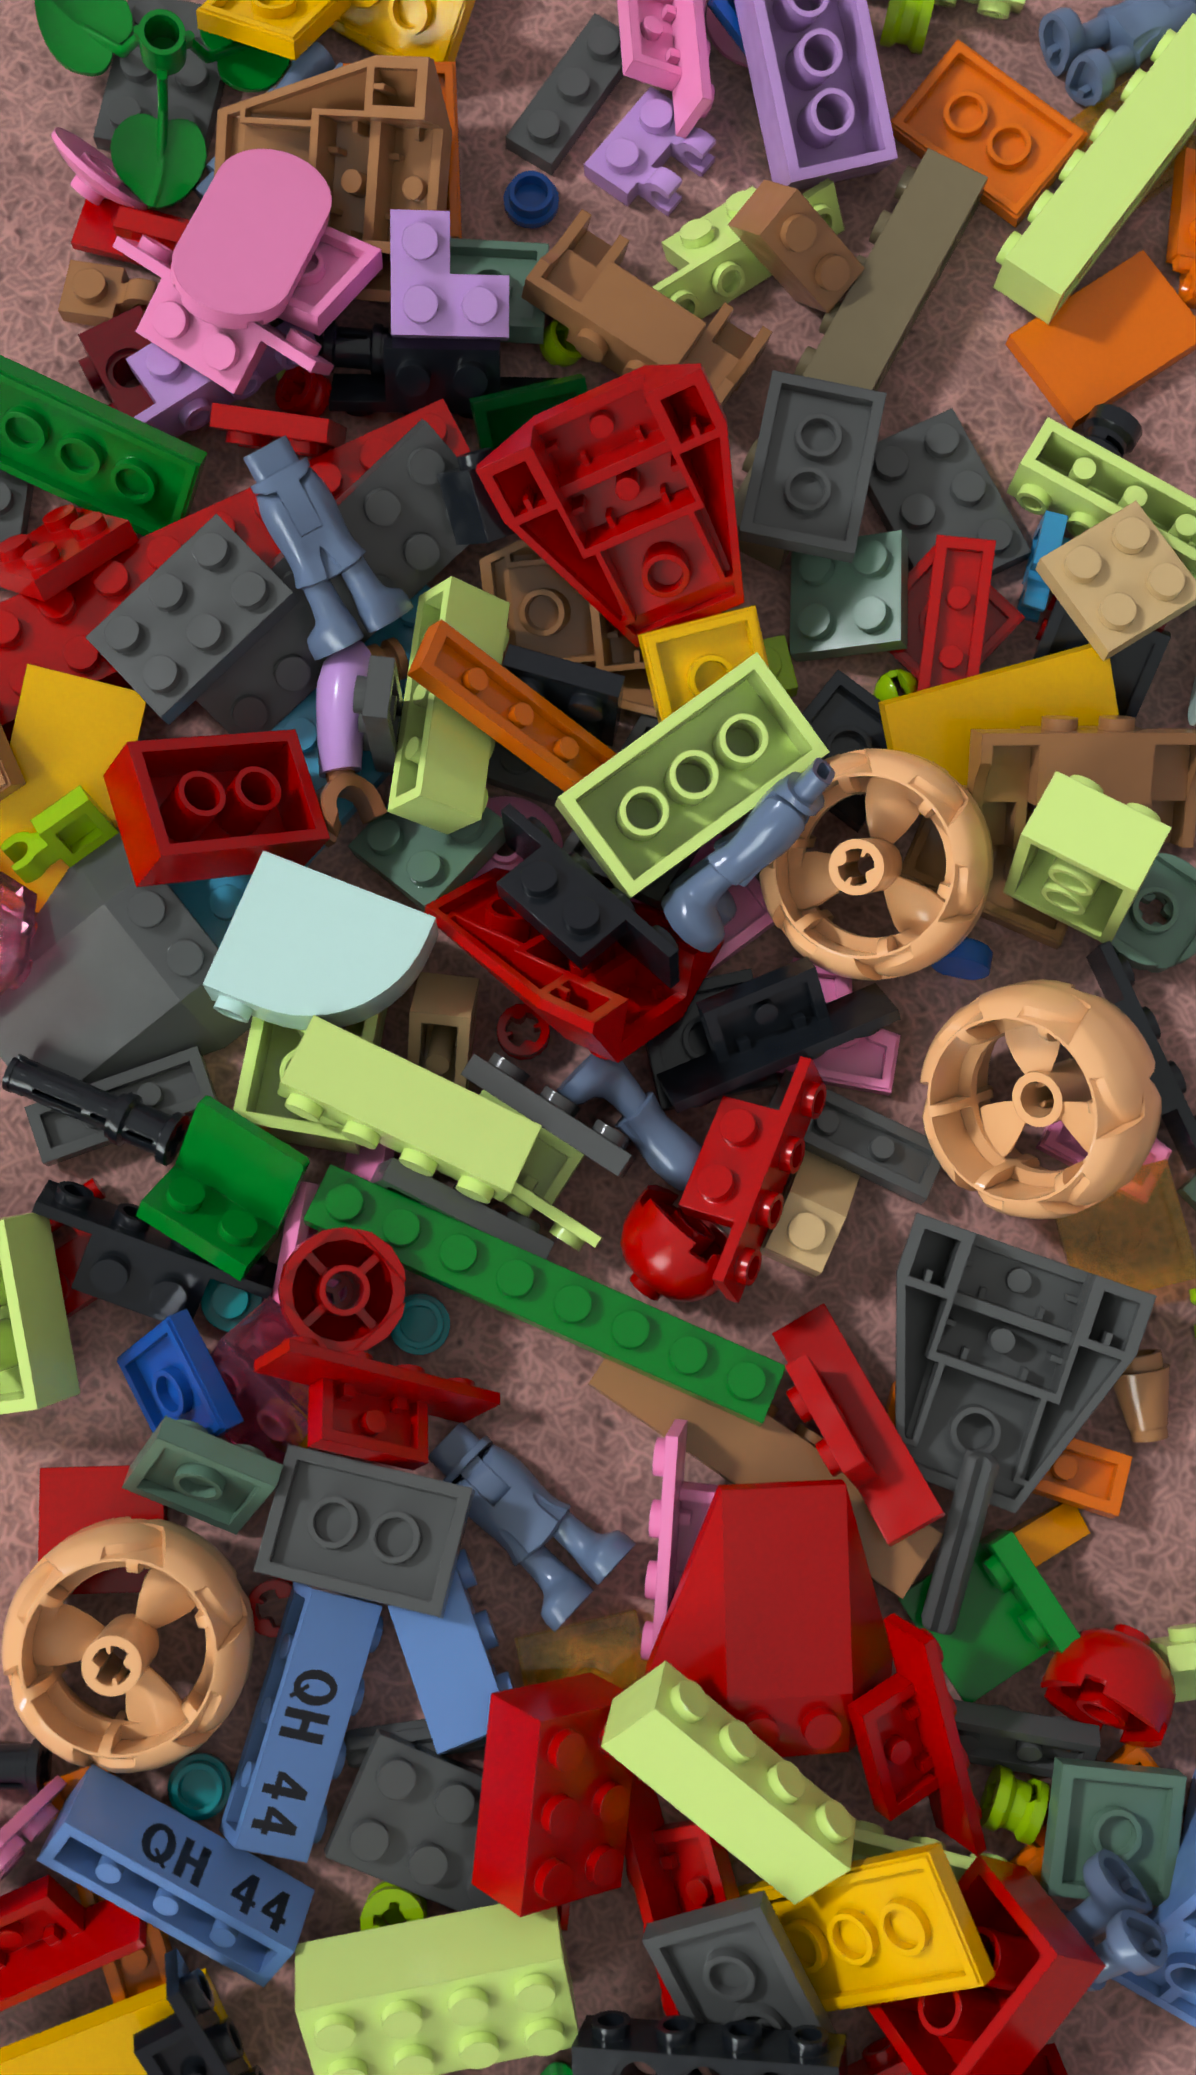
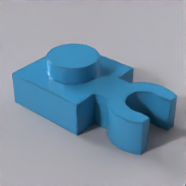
(1046, 538)

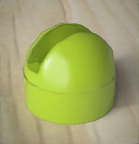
(557, 349)
(886, 689)

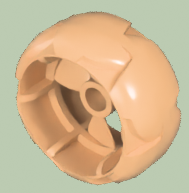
(928, 924)
(1097, 1094)
(47, 1635)

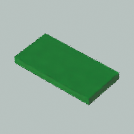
(93, 452)

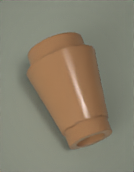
(1145, 1396)

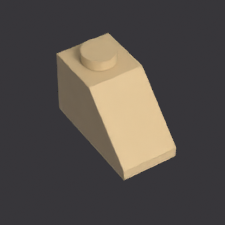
(443, 1024)
(811, 1215)

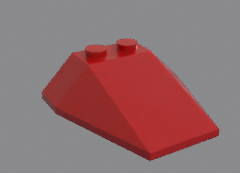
(629, 497)
(604, 1007)
(779, 1614)

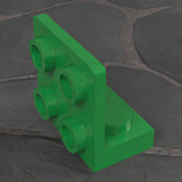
(226, 1189)
(1003, 1620)

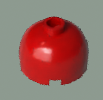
(669, 1249)
(371, 1286)
(1113, 1682)

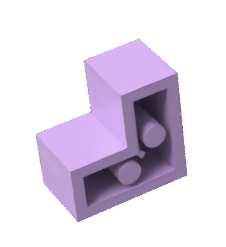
(429, 298)

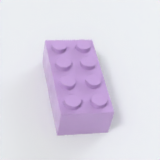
(817, 89)

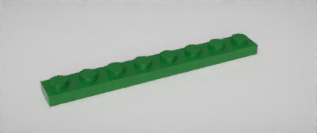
(552, 1297)

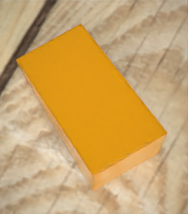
(1050, 1532)

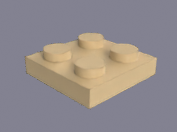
(1119, 580)

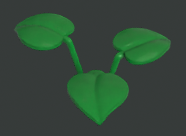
(152, 156)

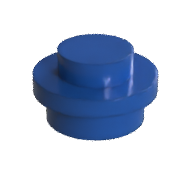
(531, 200)

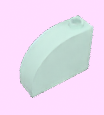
(315, 949)

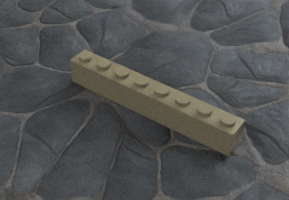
(889, 294)

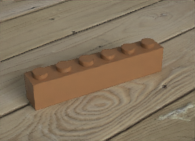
(761, 1455)

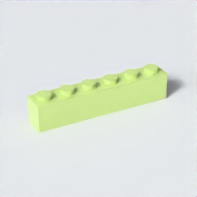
(1105, 182)

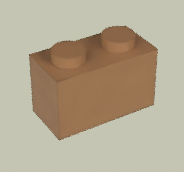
(796, 245)

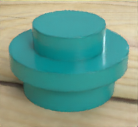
(226, 1305)
(422, 1326)
(199, 1786)

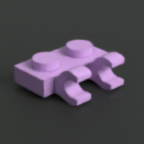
(639, 146)

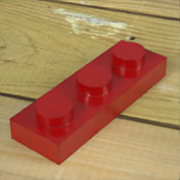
(956, 610)

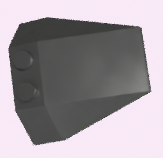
(113, 976)
(1002, 1354)

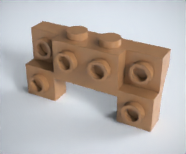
(628, 322)
(1126, 761)

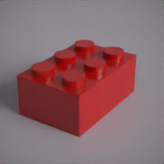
(213, 805)
(551, 1796)
(1038, 1980)

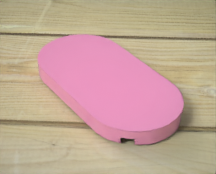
(251, 238)

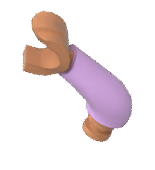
(338, 735)

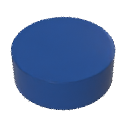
(967, 961)

